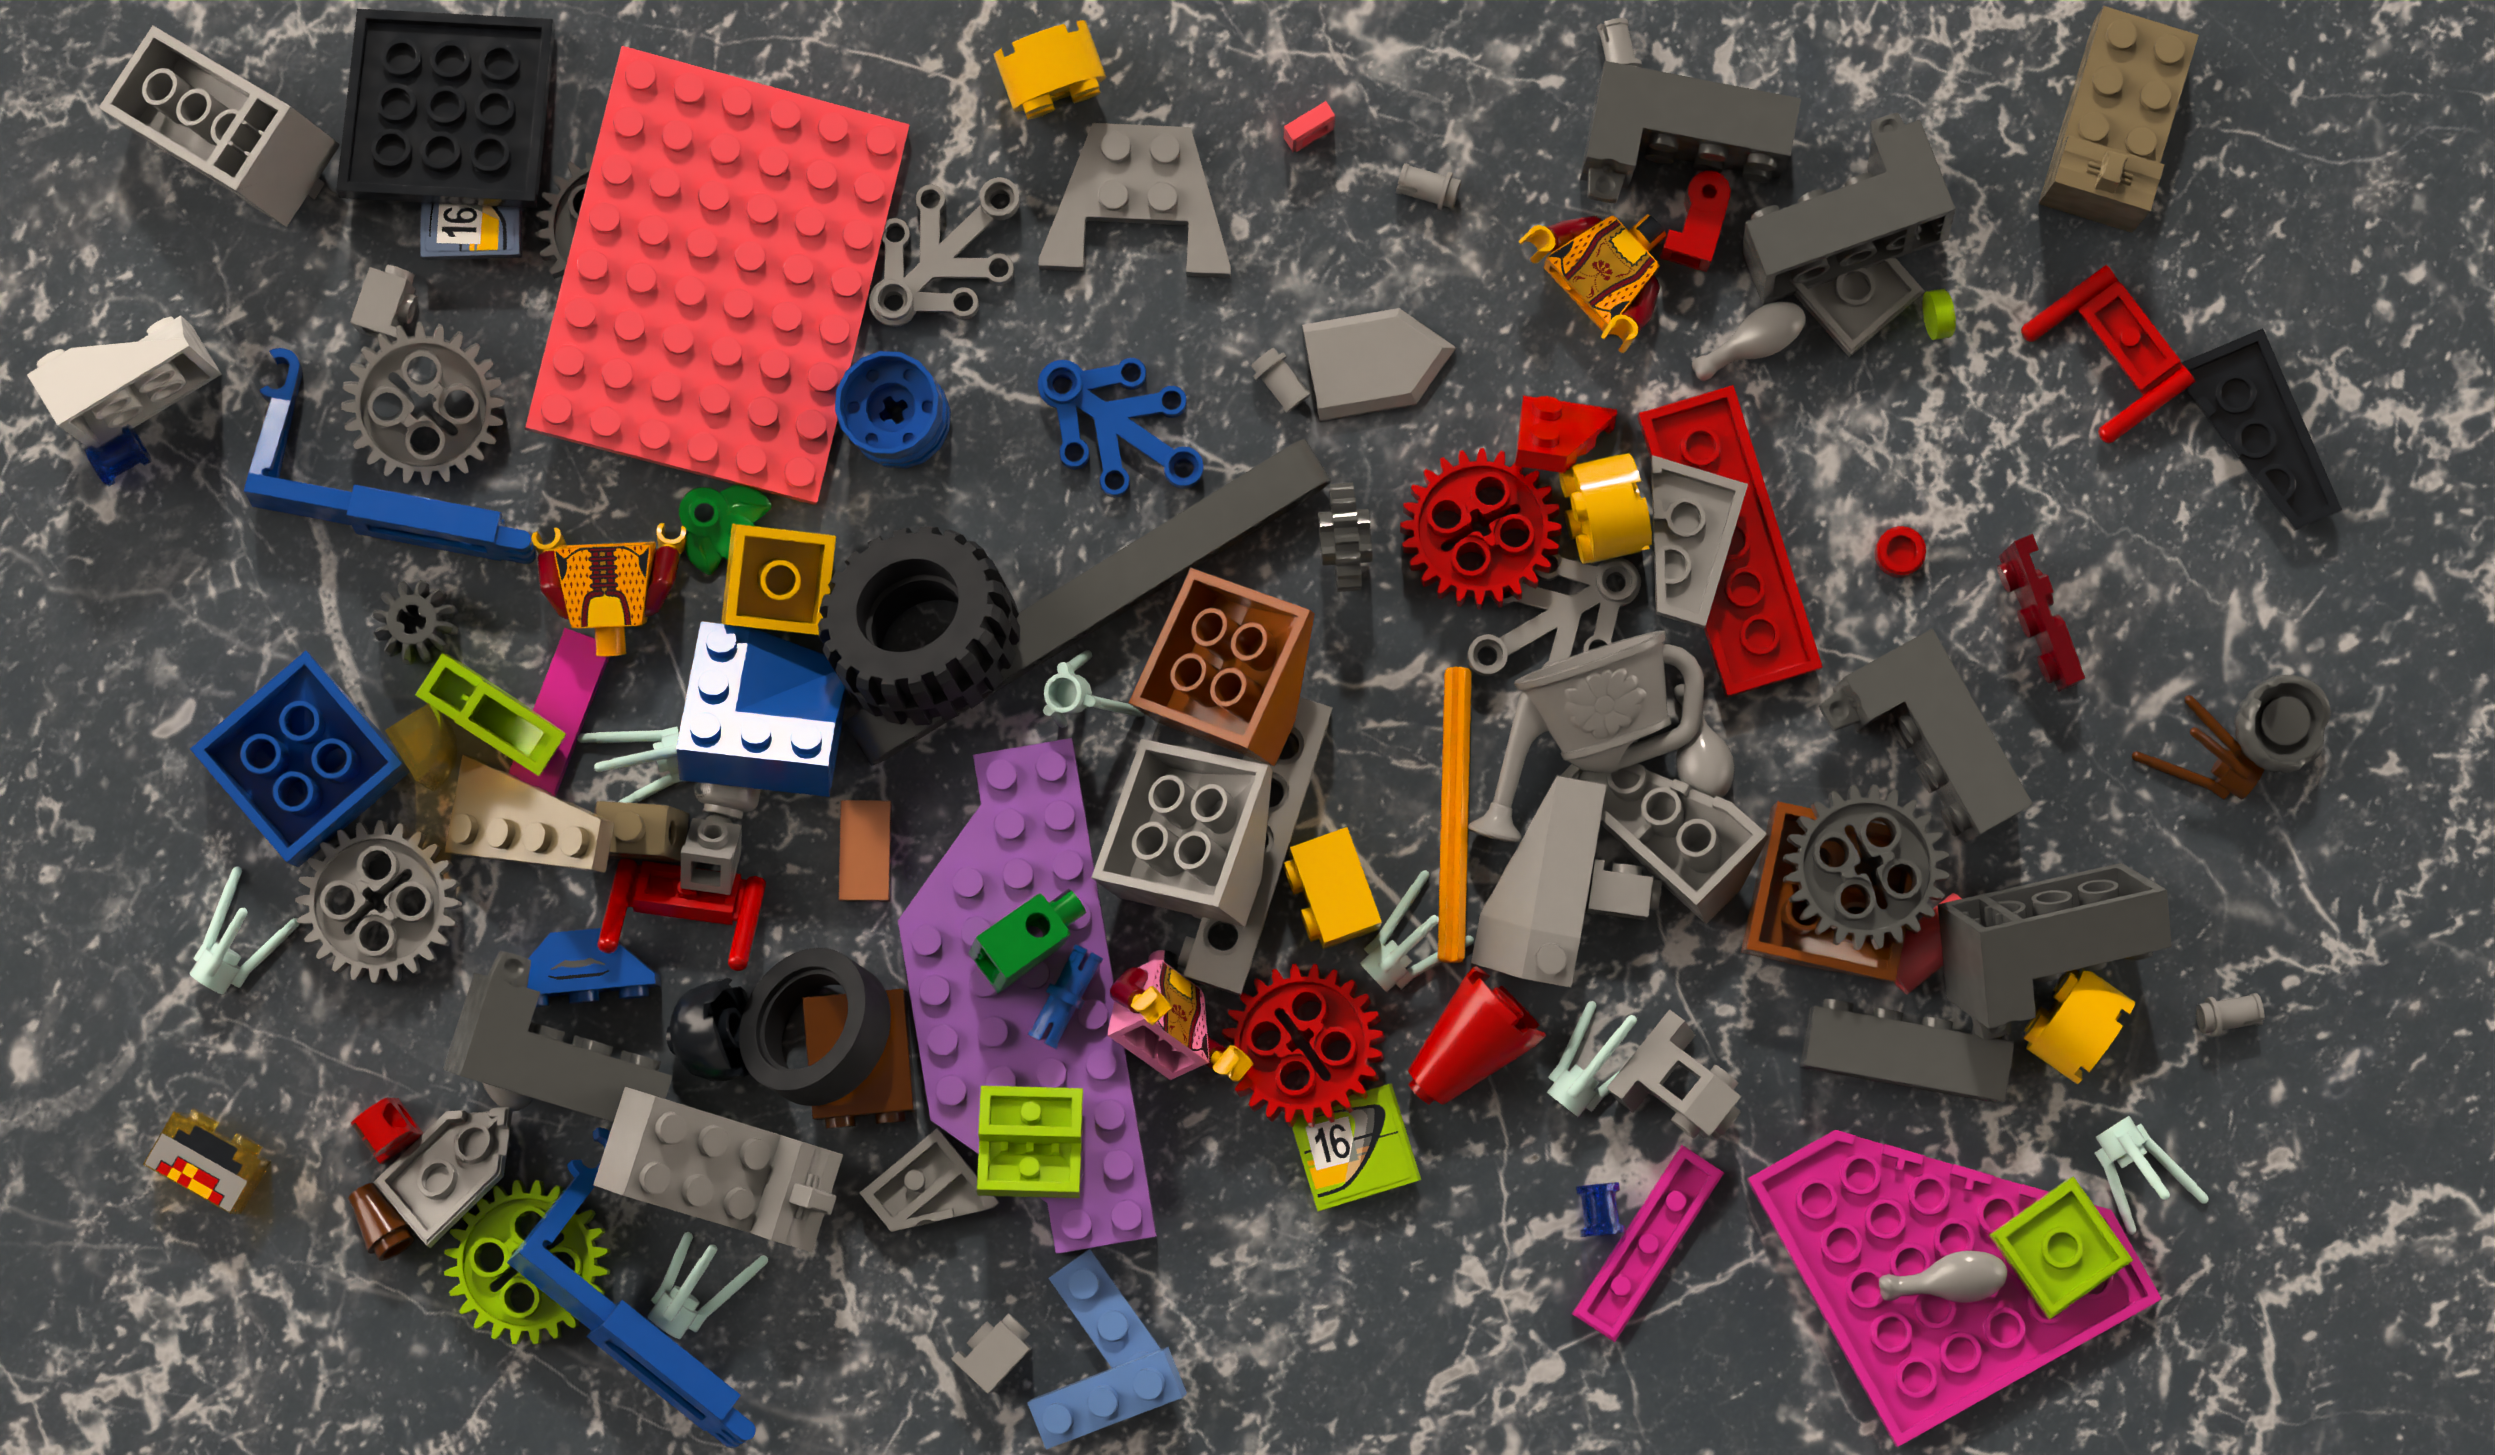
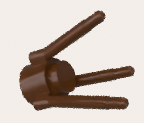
(2233, 769)

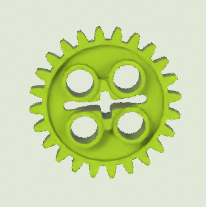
(501, 1224)

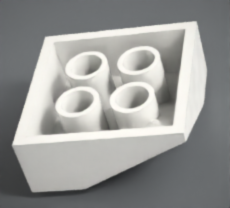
(114, 385)

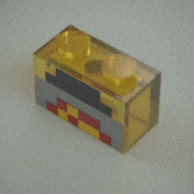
(207, 1161)

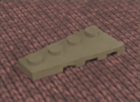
(520, 823)

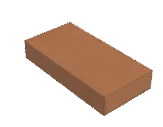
(865, 850)

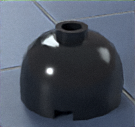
(707, 1030)

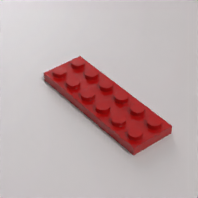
(1757, 613)

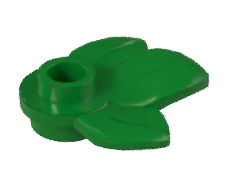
(710, 539)

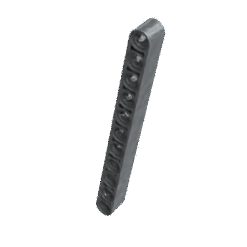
(1131, 577)

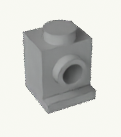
(385, 302)
(711, 842)
(1622, 891)
(994, 1352)

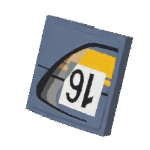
(470, 232)

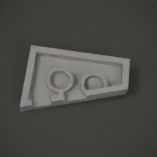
(1691, 537)

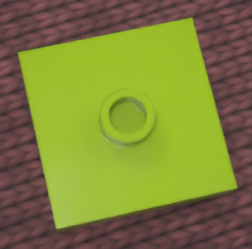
(2060, 1247)

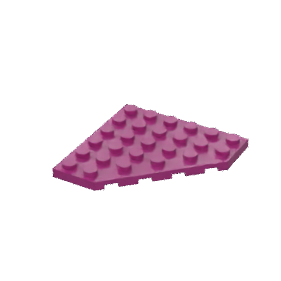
(1878, 1210)

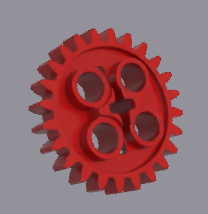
(1457, 492)
(1339, 1020)

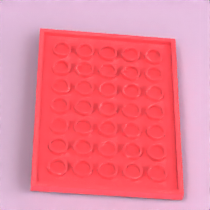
(717, 276)

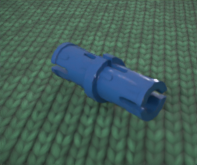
(1065, 996)

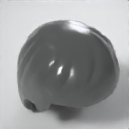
(2283, 723)

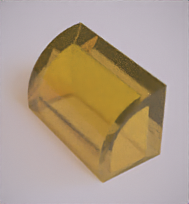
(426, 745)

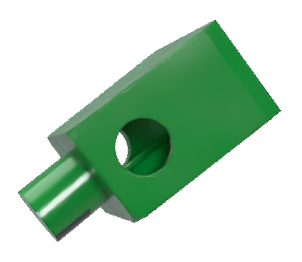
(1010, 951)

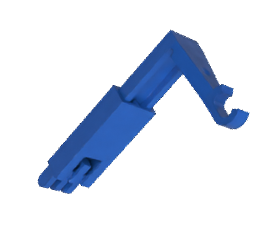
(369, 509)
(624, 1331)

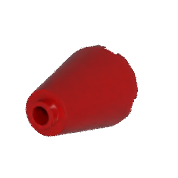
(1472, 1040)

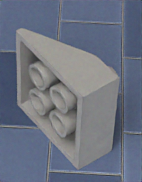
(1188, 833)

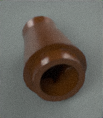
(380, 1223)

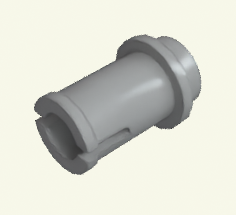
(1617, 42)
(1428, 186)
(1280, 379)
(2230, 1013)

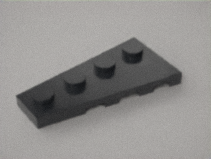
(2259, 420)

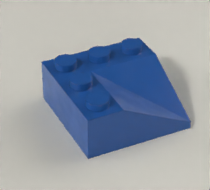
(760, 713)
(300, 759)

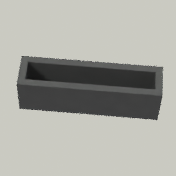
(1905, 1052)

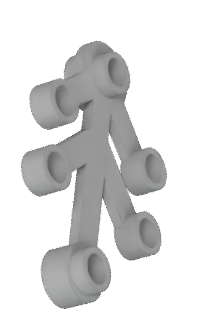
(939, 259)
(1562, 611)

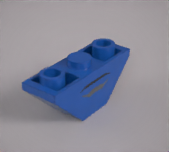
(576, 967)

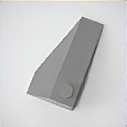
(1680, 835)
(1541, 899)

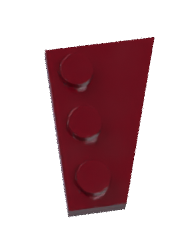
(2034, 592)

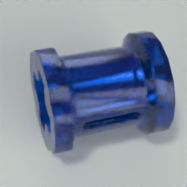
(118, 455)
(1600, 1209)

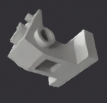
(1707, 1106)

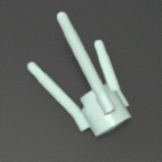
(1072, 693)
(663, 753)
(216, 962)
(1389, 962)
(1576, 1087)
(2126, 1144)
(676, 1307)

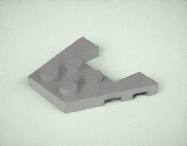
(1138, 178)

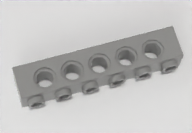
(1230, 968)

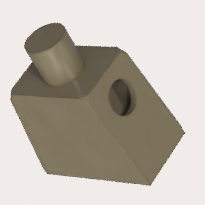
(643, 831)

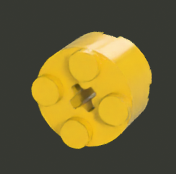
(1051, 68)
(1606, 509)
(2077, 1024)

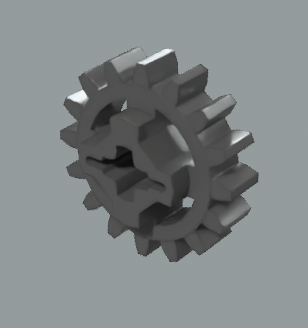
(1345, 537)

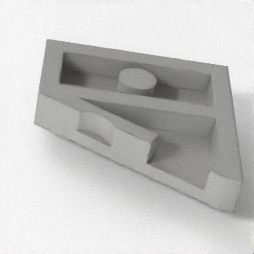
(926, 1187)

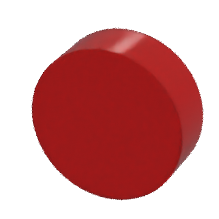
(1900, 551)

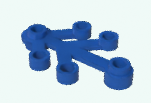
(1114, 419)

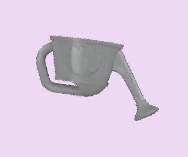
(1595, 713)

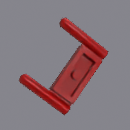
(2128, 339)
(657, 891)

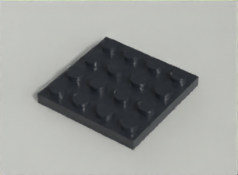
(446, 108)

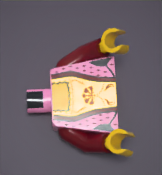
(1164, 1021)

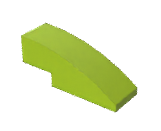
(491, 714)

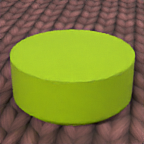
(1939, 314)

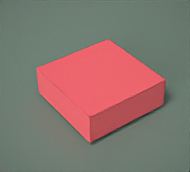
(1309, 127)

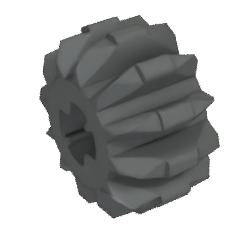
(401, 636)

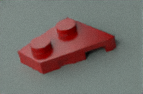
(1558, 432)

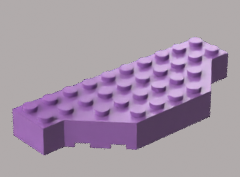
(1019, 844)

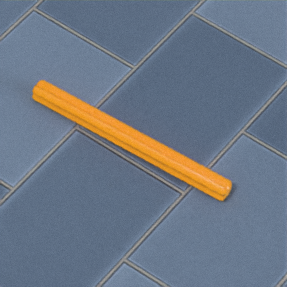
(1454, 815)

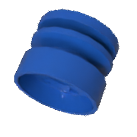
(874, 388)

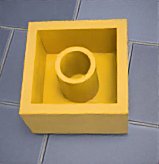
(777, 578)
(1333, 889)

